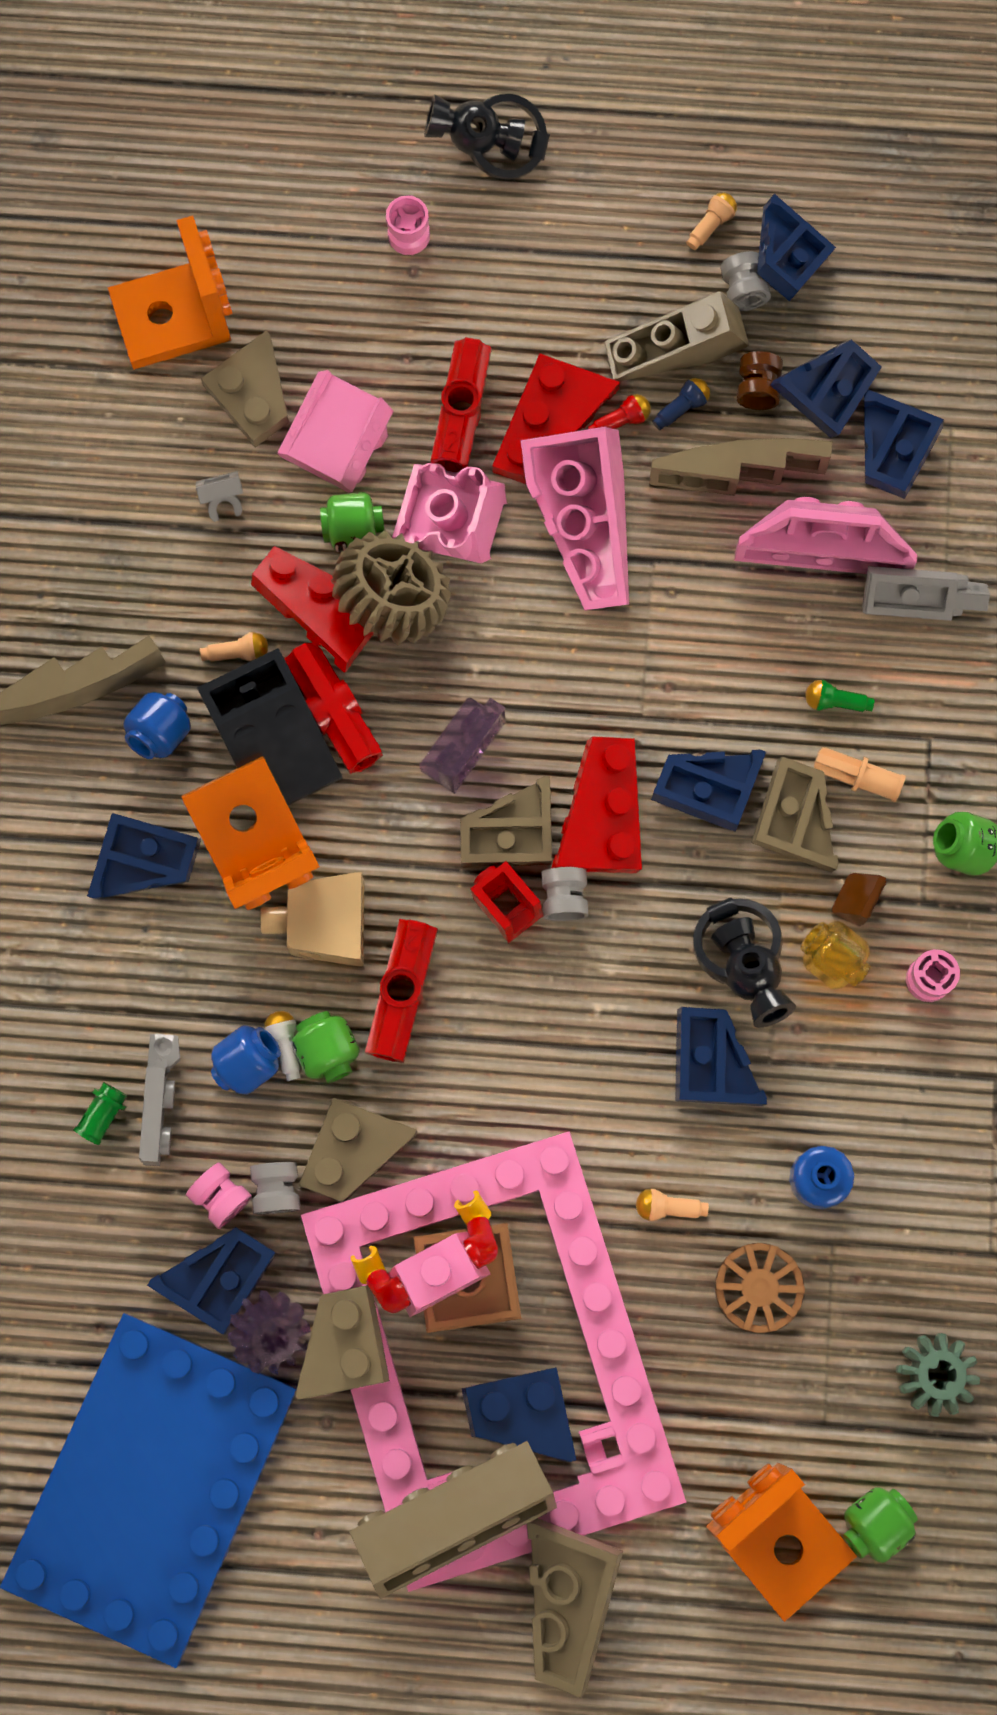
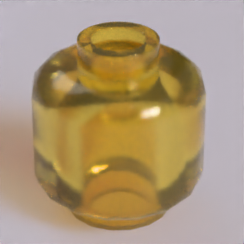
(835, 955)

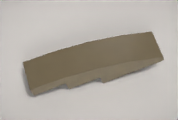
(722, 465)
(96, 675)

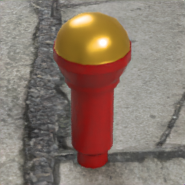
(632, 411)

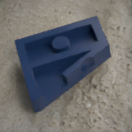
(789, 248)
(896, 442)
(709, 785)
(141, 858)
(711, 1061)
(520, 1411)

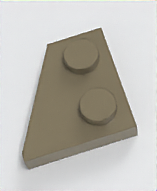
(250, 390)
(796, 816)
(510, 830)
(351, 1150)
(343, 1345)

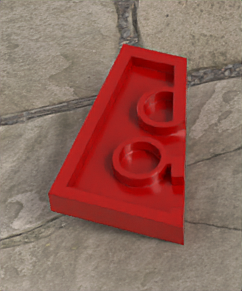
(554, 402)
(306, 596)
(604, 812)

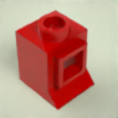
(492, 884)

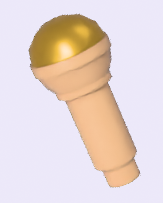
(720, 210)
(247, 648)
(655, 1205)

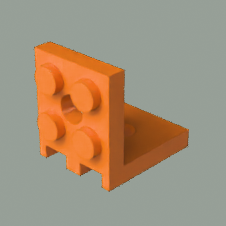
(189, 291)
(254, 858)
(764, 1514)

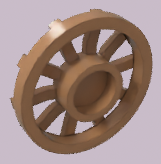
(759, 1288)

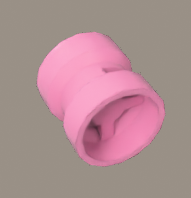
(412, 216)
(924, 980)
(218, 1195)

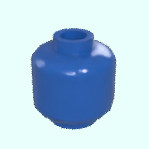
(157, 725)
(245, 1059)
(805, 1180)

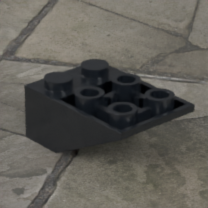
(267, 716)

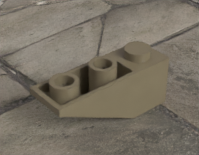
(679, 339)

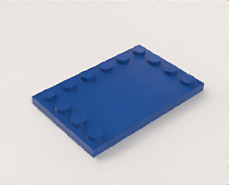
(149, 1490)

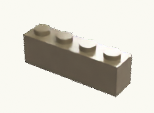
(452, 1518)

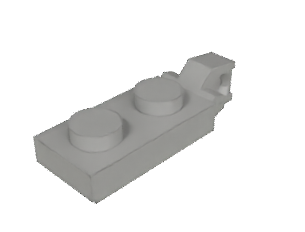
(921, 593)
(158, 1095)

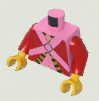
(436, 1270)

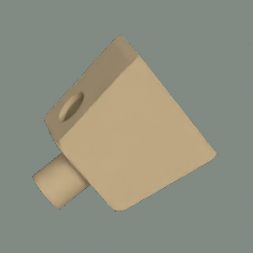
(322, 919)

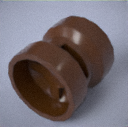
(758, 373)

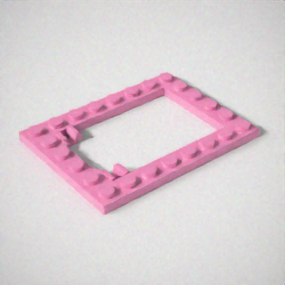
(618, 1487)

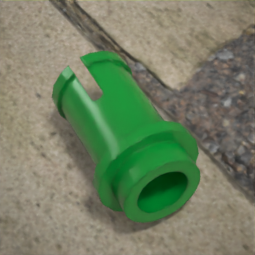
(100, 1113)

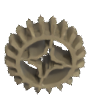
(418, 592)

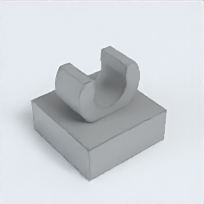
(220, 489)

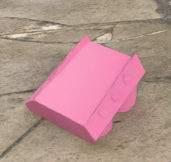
(336, 431)
(451, 511)

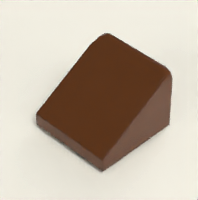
(858, 897)

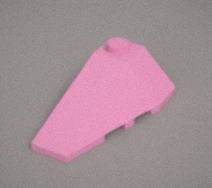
(583, 504)

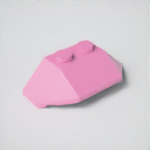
(825, 538)

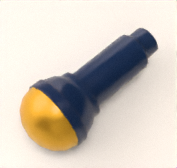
(692, 395)

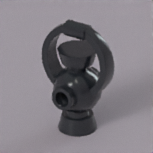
(490, 133)
(752, 968)

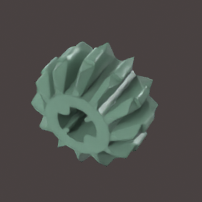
(929, 1359)

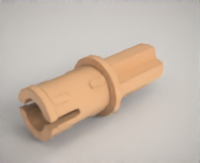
(859, 773)

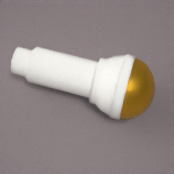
(282, 1028)

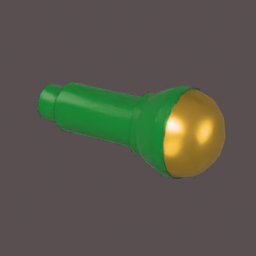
(822, 695)

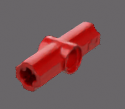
(464, 383)
(333, 708)
(393, 1018)

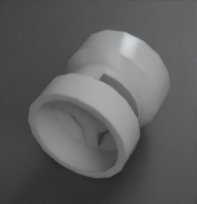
(745, 286)
(564, 894)
(275, 1188)

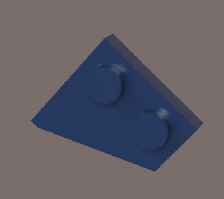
(829, 385)
(216, 1278)

